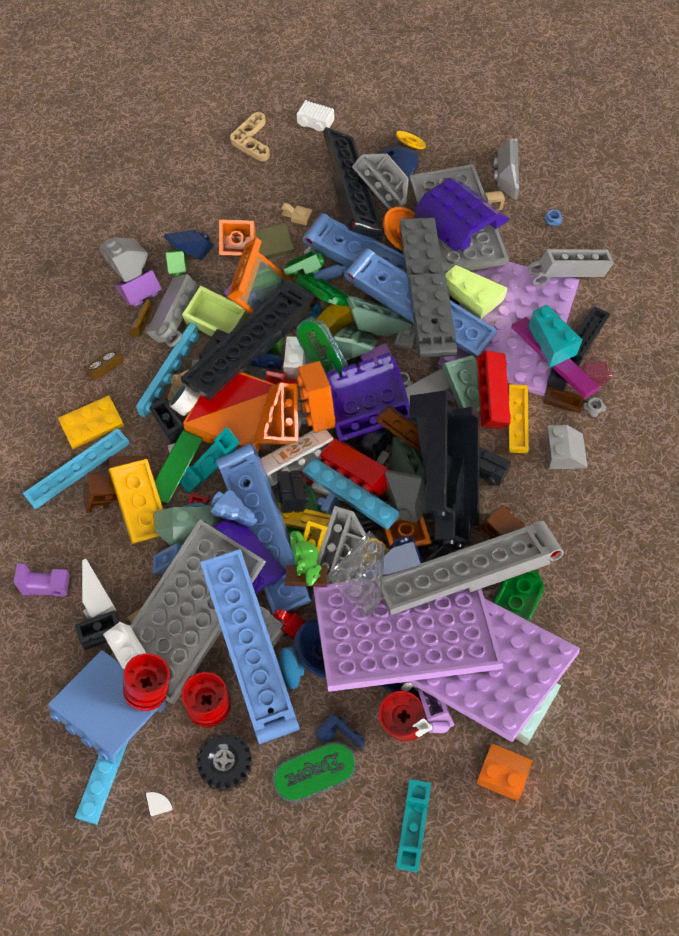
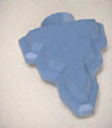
(231, 508)

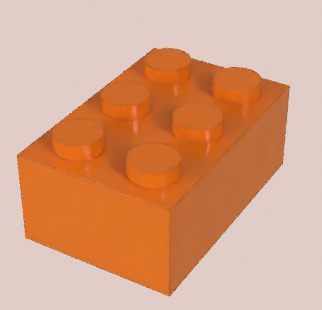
(316, 396)

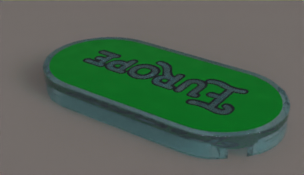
(320, 345)
(314, 772)

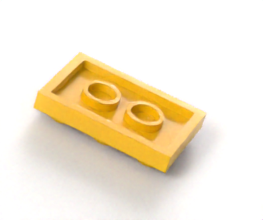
(90, 422)

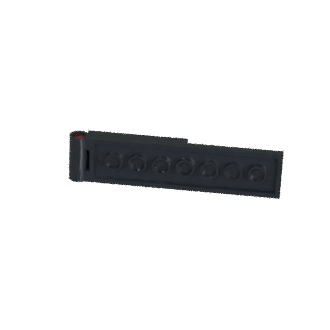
(351, 190)
(250, 339)

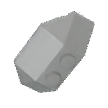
(507, 168)
(383, 178)
(124, 256)
(340, 538)

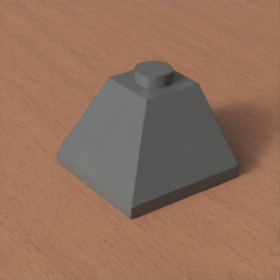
(406, 495)

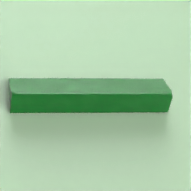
(176, 465)

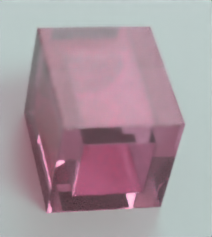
(598, 372)

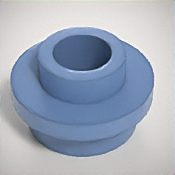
(553, 214)

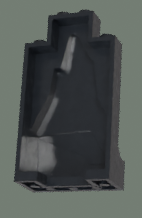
(451, 464)

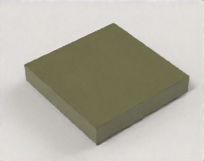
(275, 241)

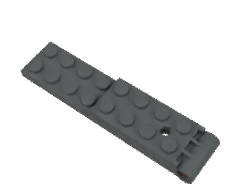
(427, 288)

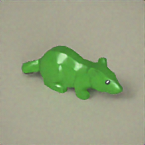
(305, 557)

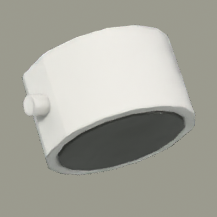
(184, 400)

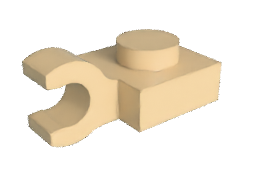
(298, 215)

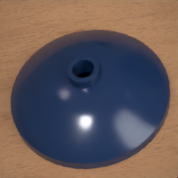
(403, 156)
(307, 645)

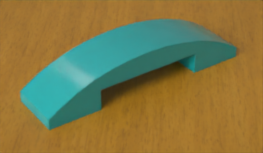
(198, 473)
(413, 826)

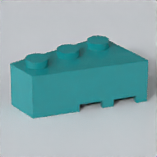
(554, 336)

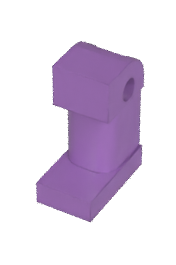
(35, 583)

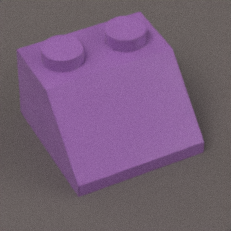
(139, 288)

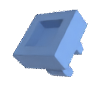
(327, 505)

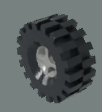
(224, 750)

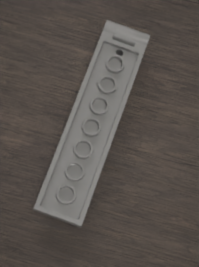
(472, 567)

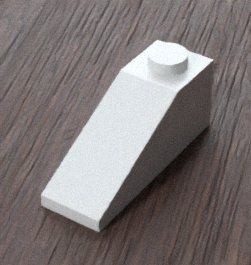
(93, 594)

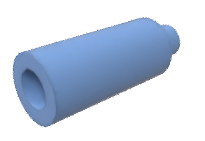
(330, 272)

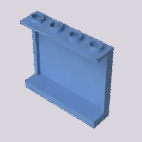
(96, 707)

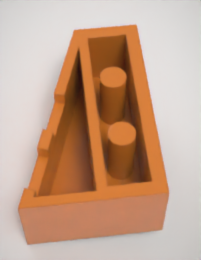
(279, 416)

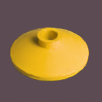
(410, 140)

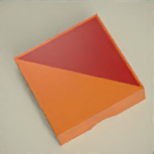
(235, 407)

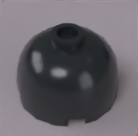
(374, 442)

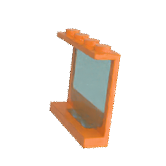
(255, 278)

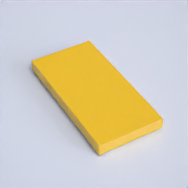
(137, 498)

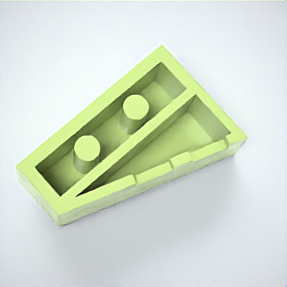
(474, 291)

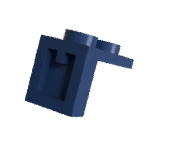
(268, 361)
(328, 731)

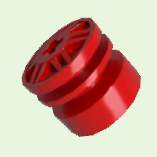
(149, 672)
(206, 688)
(395, 707)

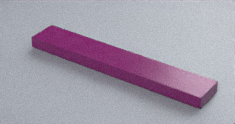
(567, 369)

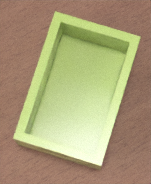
(213, 312)

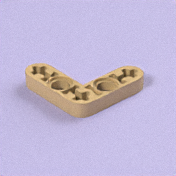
(247, 140)

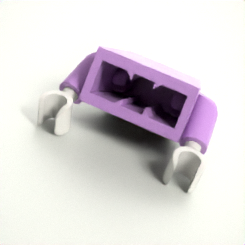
(435, 710)

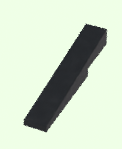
(588, 333)

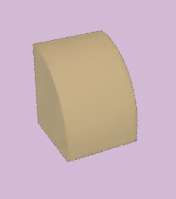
(496, 199)

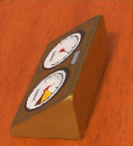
(141, 319)
(104, 364)

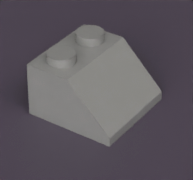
(565, 447)

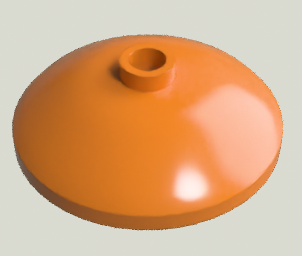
(391, 224)

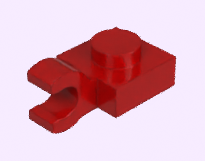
(279, 377)
(291, 622)

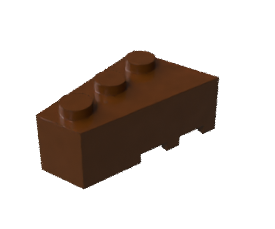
(98, 491)
(500, 522)

